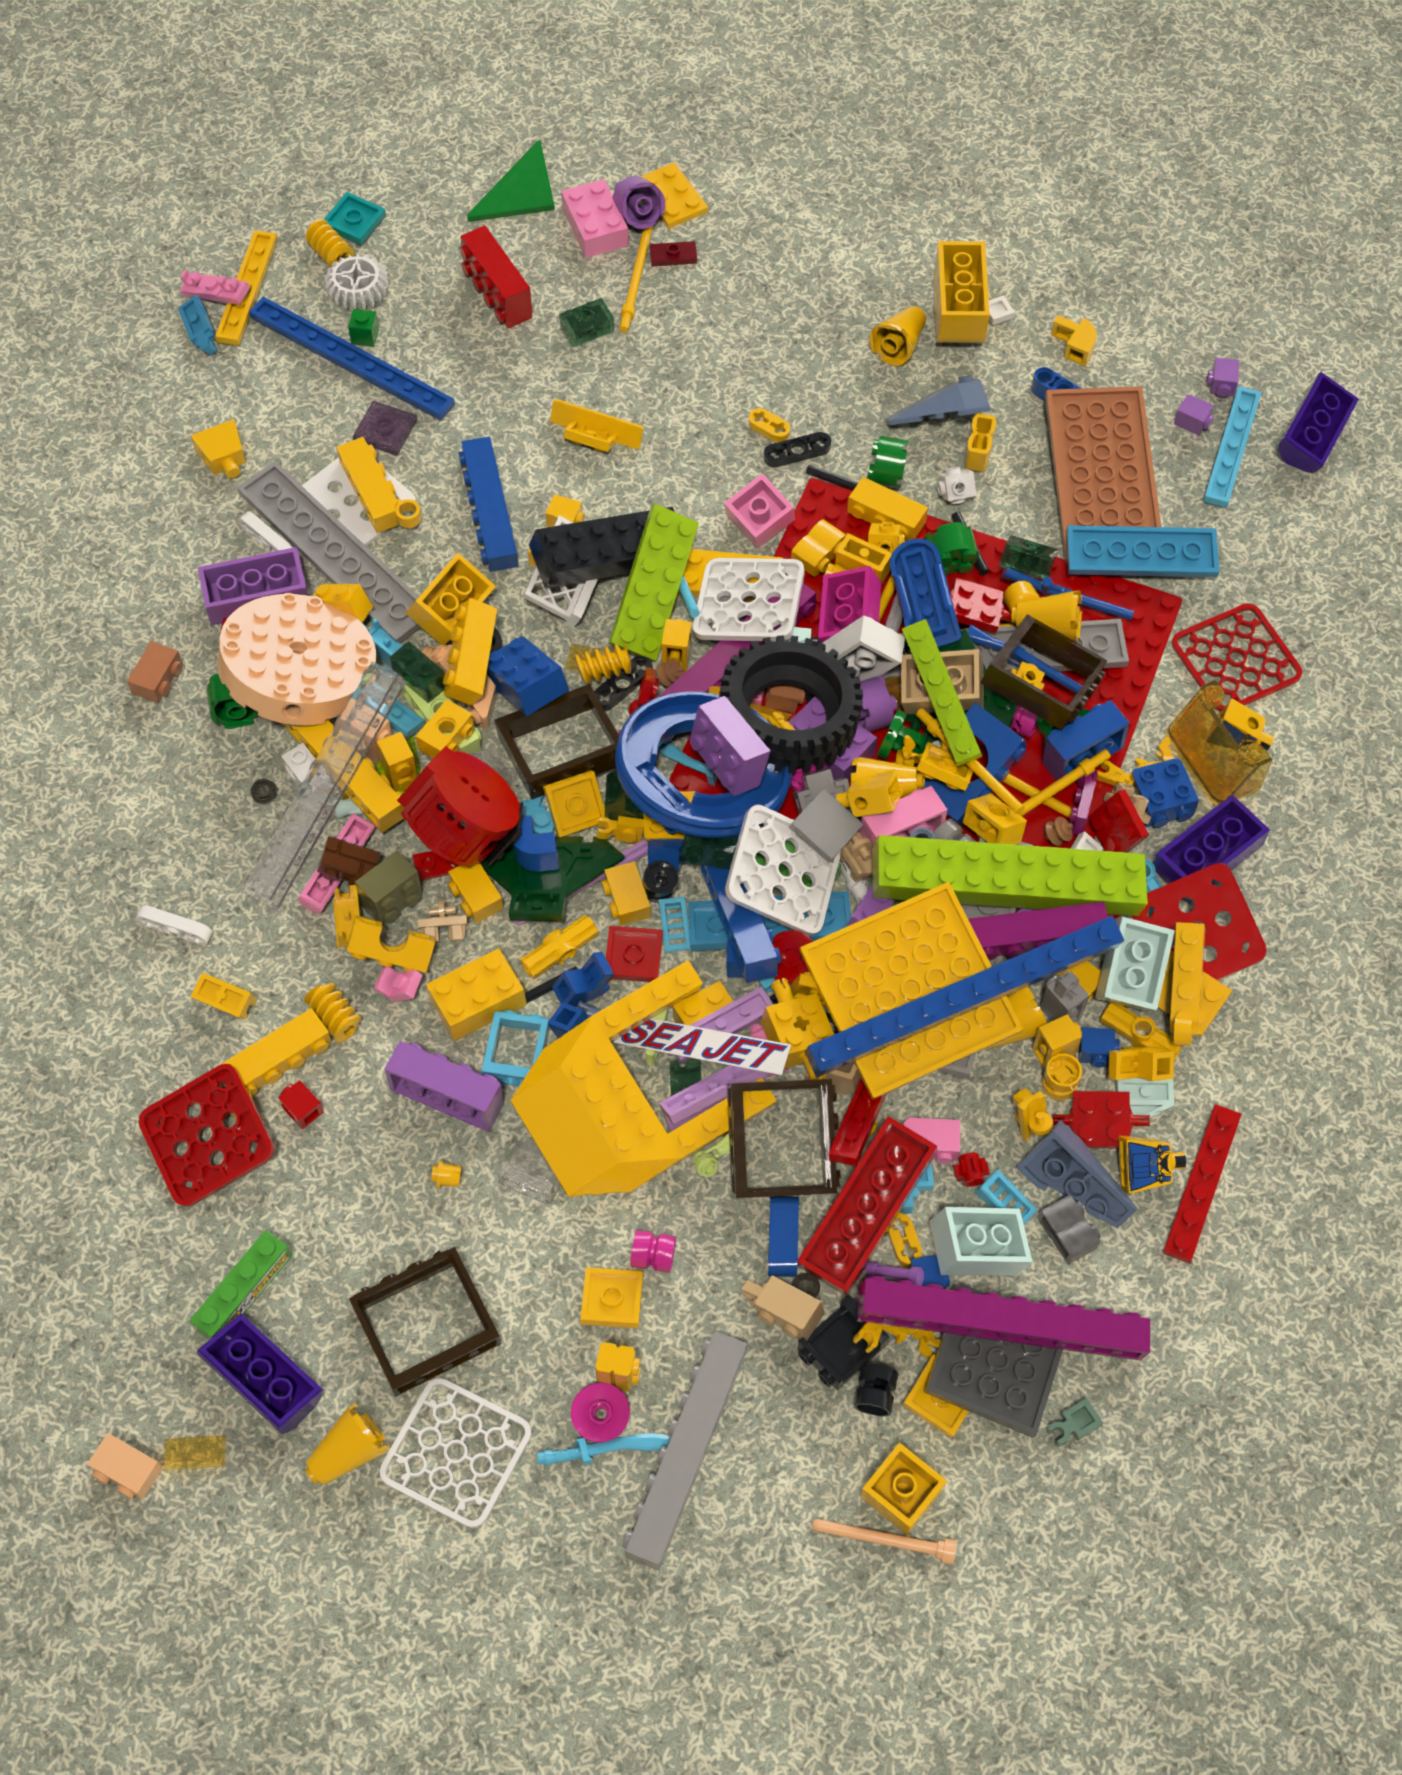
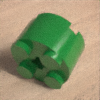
(888, 462)
(955, 546)
(224, 708)

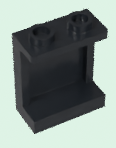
(833, 1349)

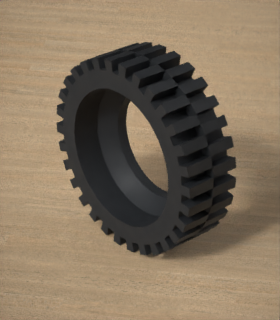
(803, 667)

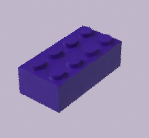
(1222, 836)

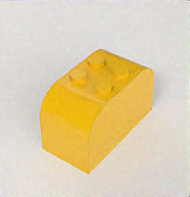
(961, 292)

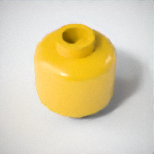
(1019, 592)

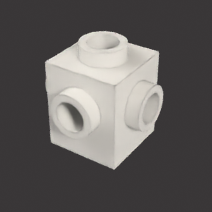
(956, 485)

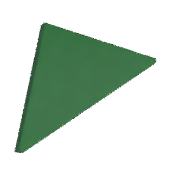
(520, 191)

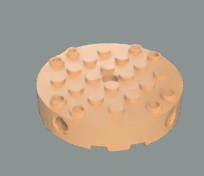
(293, 658)

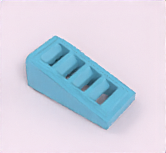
(674, 903)
(1004, 1185)

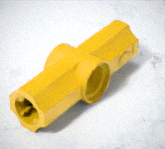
(559, 946)
(1128, 1023)

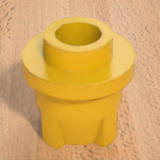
(446, 1174)

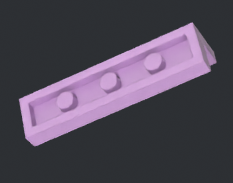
(735, 1016)
(707, 1092)

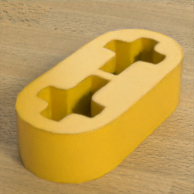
(769, 425)
(910, 1238)

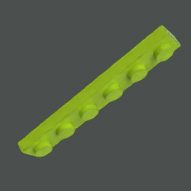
(942, 692)

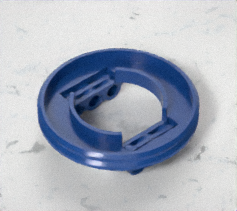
(656, 797)

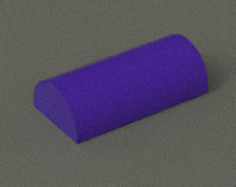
(1317, 424)
(261, 1374)

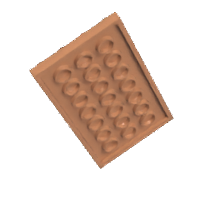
(1102, 458)

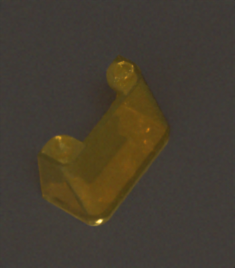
(1212, 752)

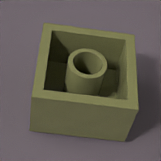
(389, 888)

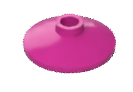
(600, 1397)

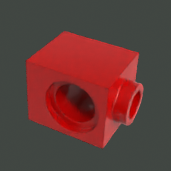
(300, 1104)

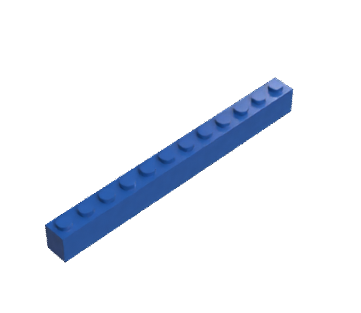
(963, 996)

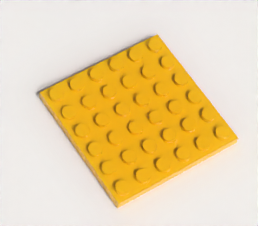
(896, 961)

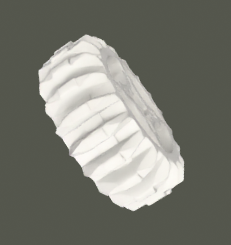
(356, 282)

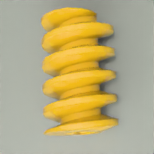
(327, 242)
(604, 664)
(333, 1011)

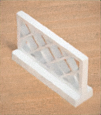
(576, 603)

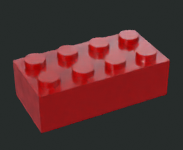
(495, 277)

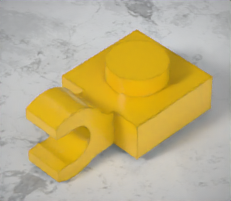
(625, 829)

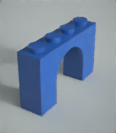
(1003, 749)

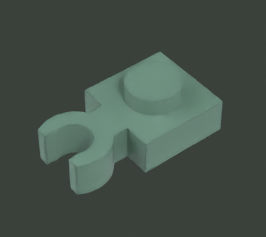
(1078, 1420)

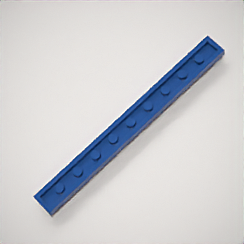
(352, 358)

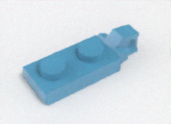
(198, 324)

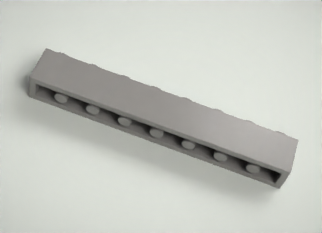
(685, 1452)

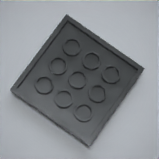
(994, 1378)

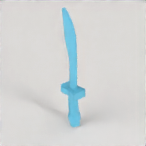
(674, 753)
(640, 1442)

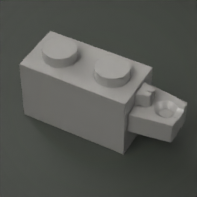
(1064, 997)

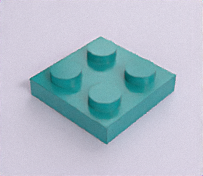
(355, 218)

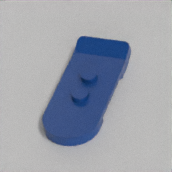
(924, 590)

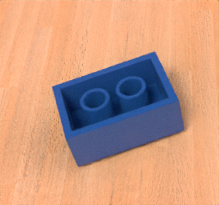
(526, 675)
(1087, 736)

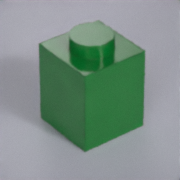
(363, 327)

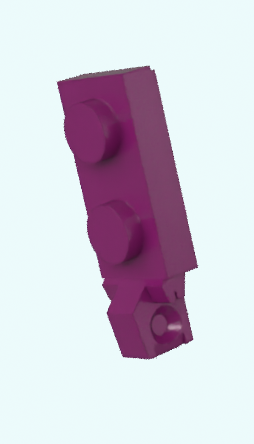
(1083, 798)

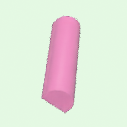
(319, 889)

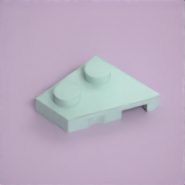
(1148, 1096)

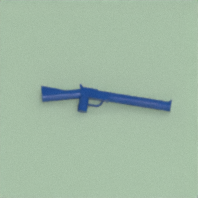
(1047, 588)
(980, 637)

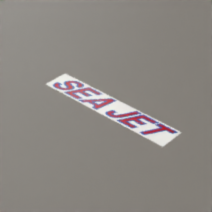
(708, 1045)

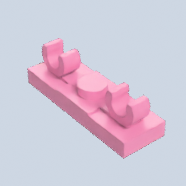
(213, 287)

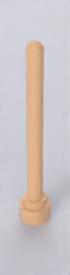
(943, 1550)

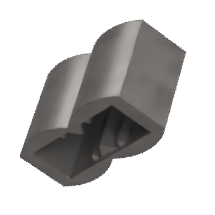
(1069, 1229)

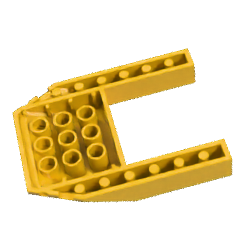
(593, 1114)

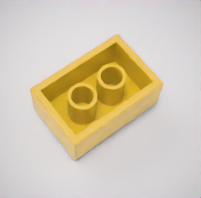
(452, 587)
(474, 992)

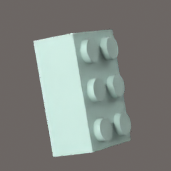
(1137, 968)
(980, 1241)

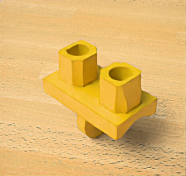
(1032, 1114)

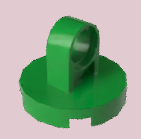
(896, 734)

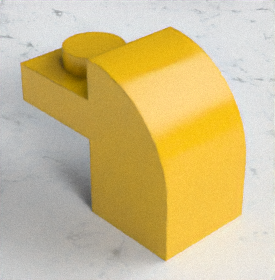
(1079, 338)
(1142, 1063)

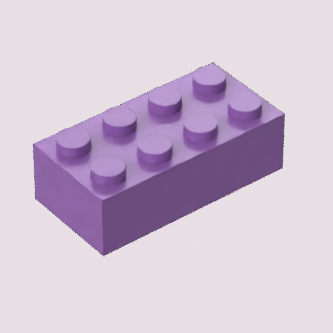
(242, 580)
(444, 1085)

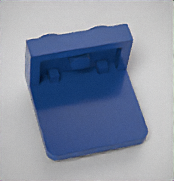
(1168, 792)

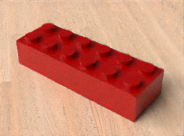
(867, 1206)

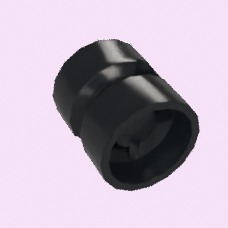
(660, 881)
(875, 1395)

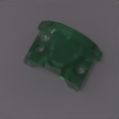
(684, 1076)

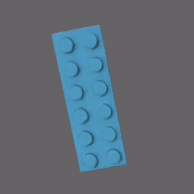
(1142, 551)
(709, 934)

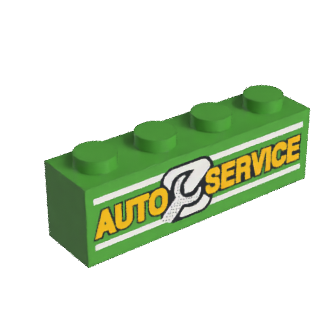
(241, 1285)

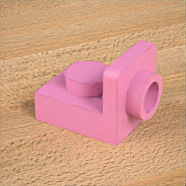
(398, 985)

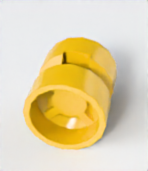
(1061, 1076)

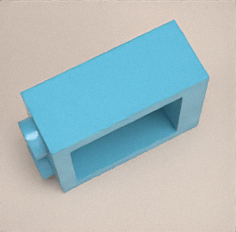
(506, 1073)

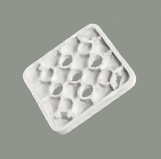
(335, 501)
(730, 579)
(761, 879)
(479, 1500)

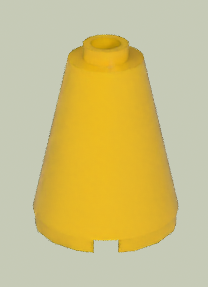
(898, 335)
(1055, 611)
(908, 776)
(1029, 1015)
(345, 1447)

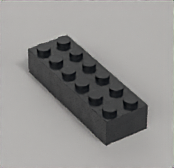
(587, 548)

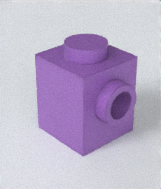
(1223, 377)
(1194, 415)

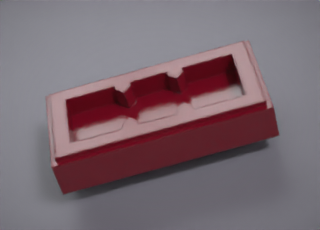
(673, 253)

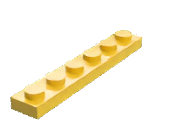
(253, 272)

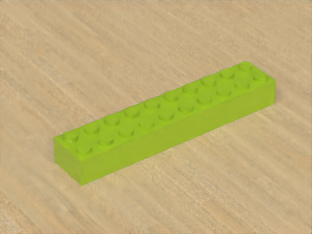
(1009, 874)

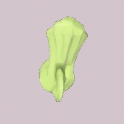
(707, 1164)

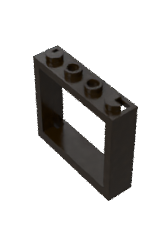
(1057, 647)
(561, 708)
(828, 1124)
(443, 1361)

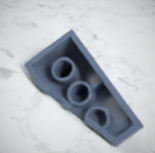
(957, 398)
(1072, 1169)

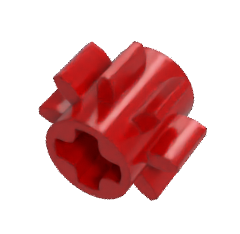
(971, 1169)

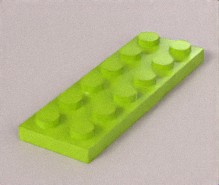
(653, 582)

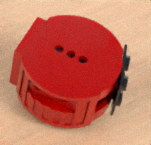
(462, 809)

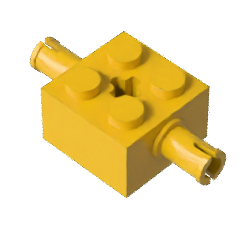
(796, 1023)

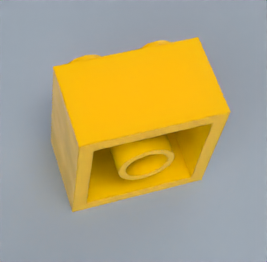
(903, 1489)

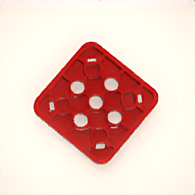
(1239, 619)
(1209, 902)
(179, 1127)

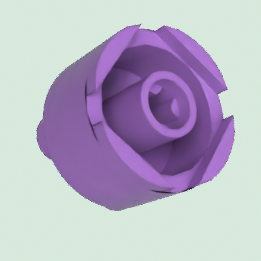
(639, 201)
(877, 704)

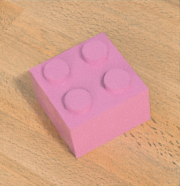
(759, 511)

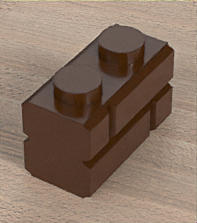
(346, 860)

